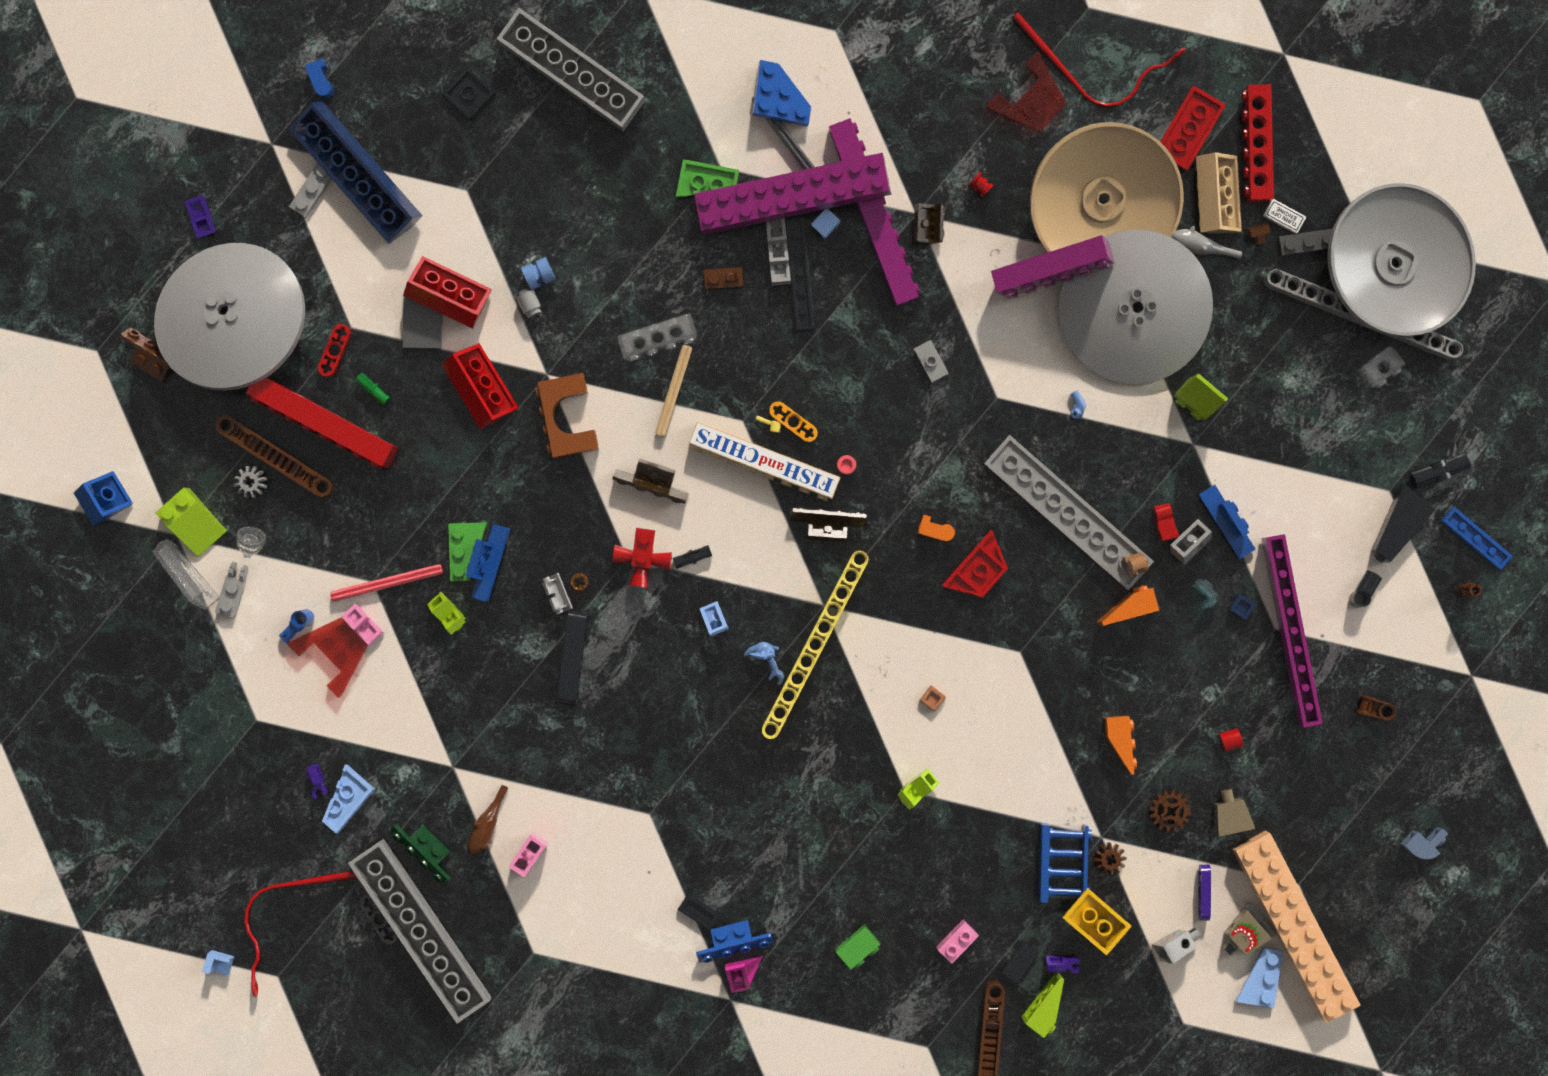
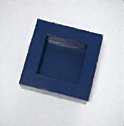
(1242, 606)

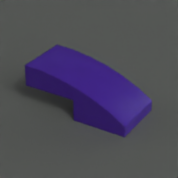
(200, 216)

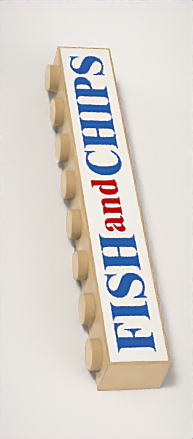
(764, 460)

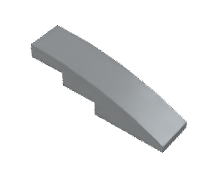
(778, 252)

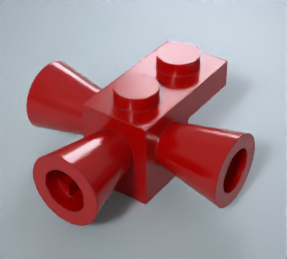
(642, 556)

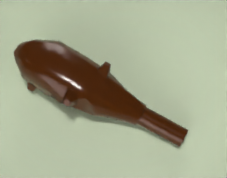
(485, 825)

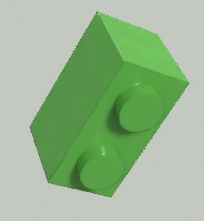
(857, 947)

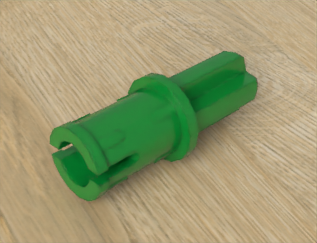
(372, 389)

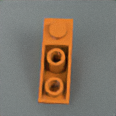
(1118, 734)

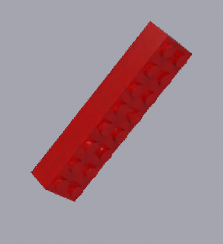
(325, 422)

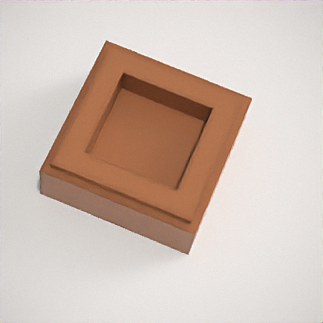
(932, 698)

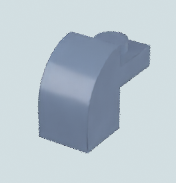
(1422, 847)

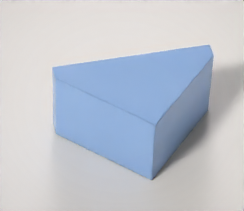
(714, 618)

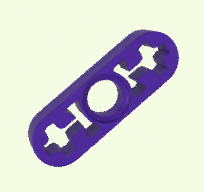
(1204, 892)

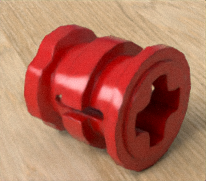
(980, 184)

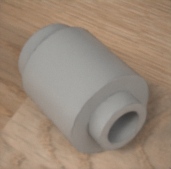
(529, 303)

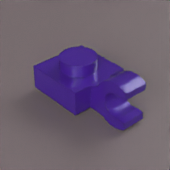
(315, 776)
(1059, 963)

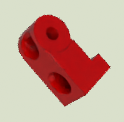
(1165, 522)

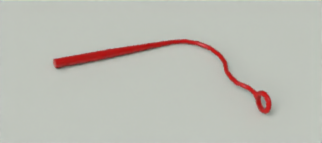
(1046, 50)
(316, 880)

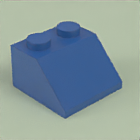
(102, 497)

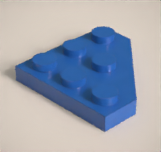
(778, 96)

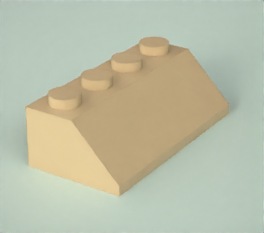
(1218, 193)

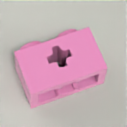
(528, 854)
(957, 941)

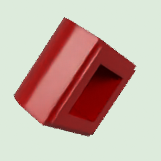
(1231, 740)

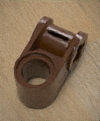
(1372, 708)

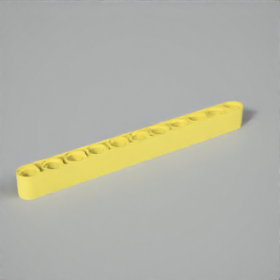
(814, 654)

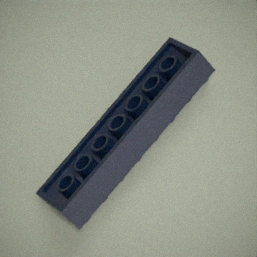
(355, 171)

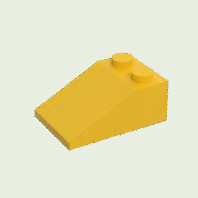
(1097, 921)

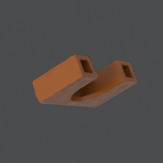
(551, 394)

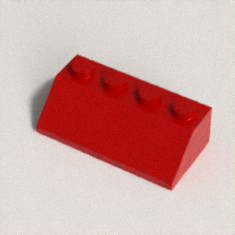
(447, 292)
(479, 385)

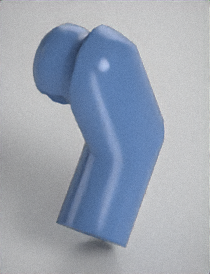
(1079, 405)

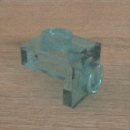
(1205, 588)

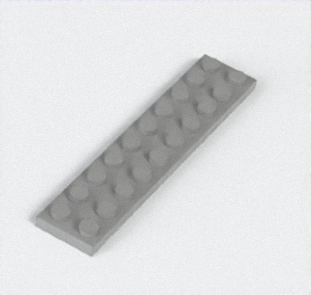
(1064, 509)

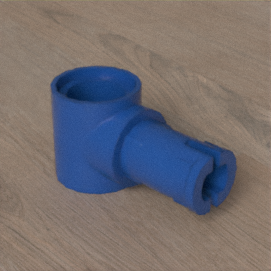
(296, 625)

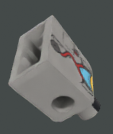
(1176, 945)

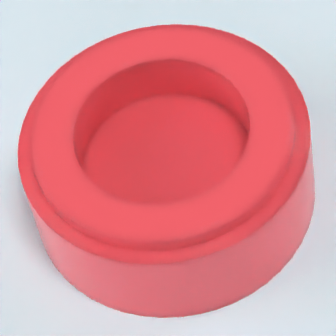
(846, 464)

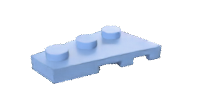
(347, 799)
(1263, 980)

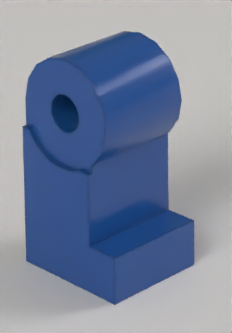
(319, 81)

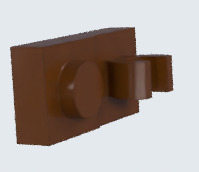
(723, 278)

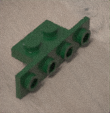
(425, 849)

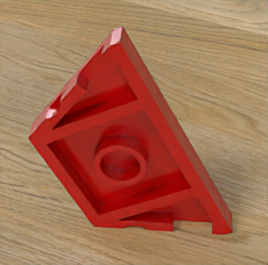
(979, 569)

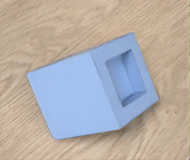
(826, 223)
(218, 963)

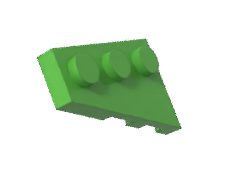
(702, 177)
(461, 542)

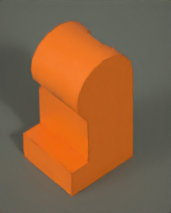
(936, 531)

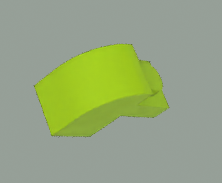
(447, 613)
(917, 788)

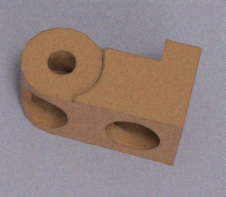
(1136, 564)

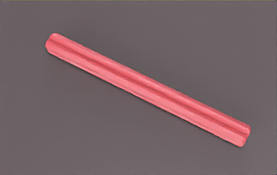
(386, 582)

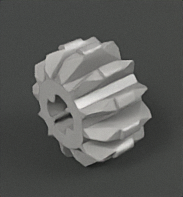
(248, 489)

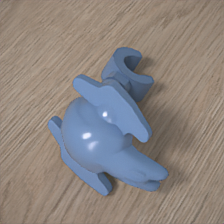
(766, 651)

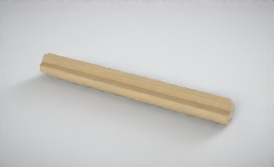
(673, 390)

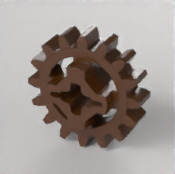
(1176, 805)

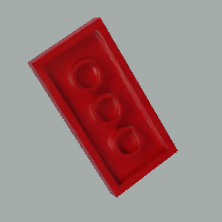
(1191, 126)

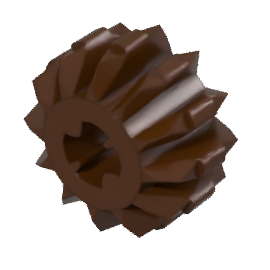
(1103, 863)

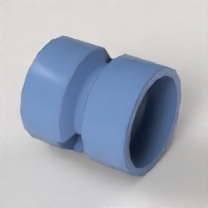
(538, 273)

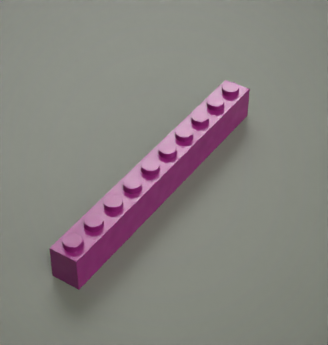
(877, 222)
(1291, 630)

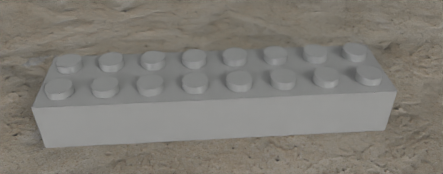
(571, 69)

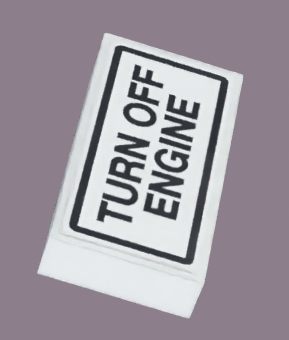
(1284, 216)

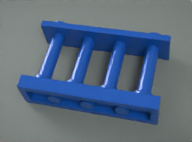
(1047, 853)

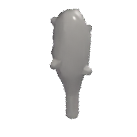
(1201, 245)

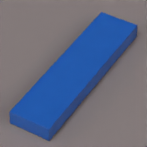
(1476, 538)

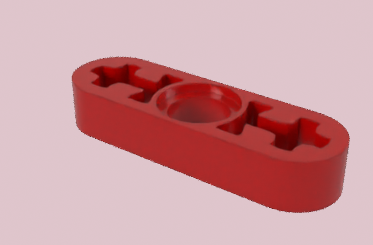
(324, 361)

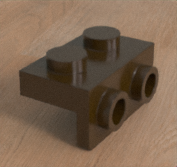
(929, 223)

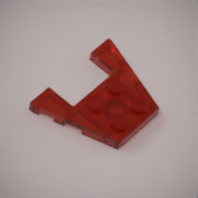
(1038, 104)
(341, 646)

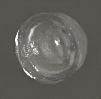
(250, 541)

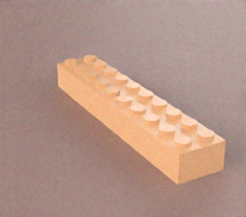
(1296, 926)

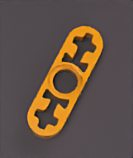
(785, 408)

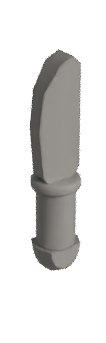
(1260, 918)

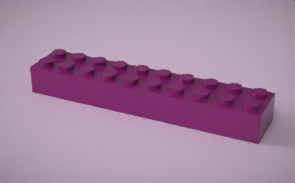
(793, 194)

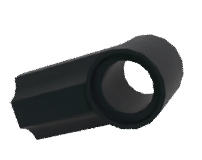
(1366, 588)

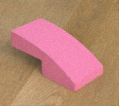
(362, 624)

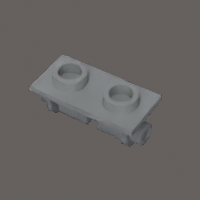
(560, 600)

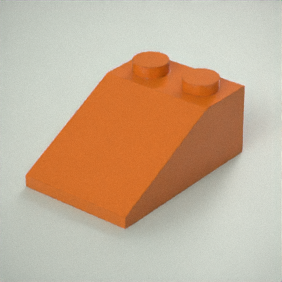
(1134, 604)

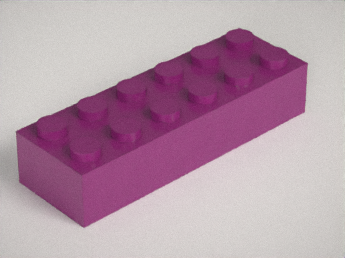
(1053, 267)

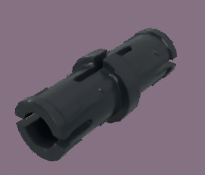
(692, 556)

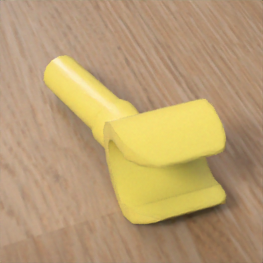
(774, 425)

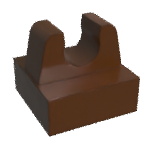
(1258, 233)

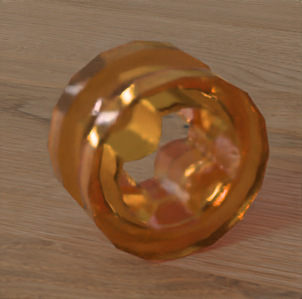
(579, 575)

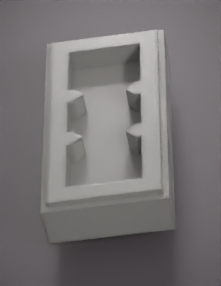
(931, 361)

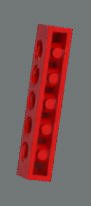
(1263, 96)

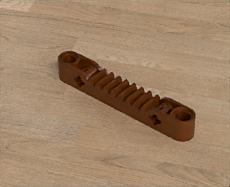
(274, 456)
(991, 1030)

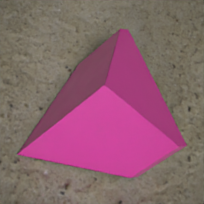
(741, 973)

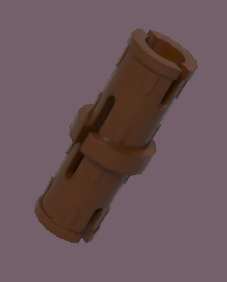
(1469, 592)

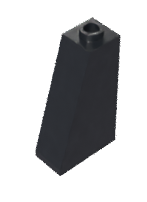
(1402, 521)

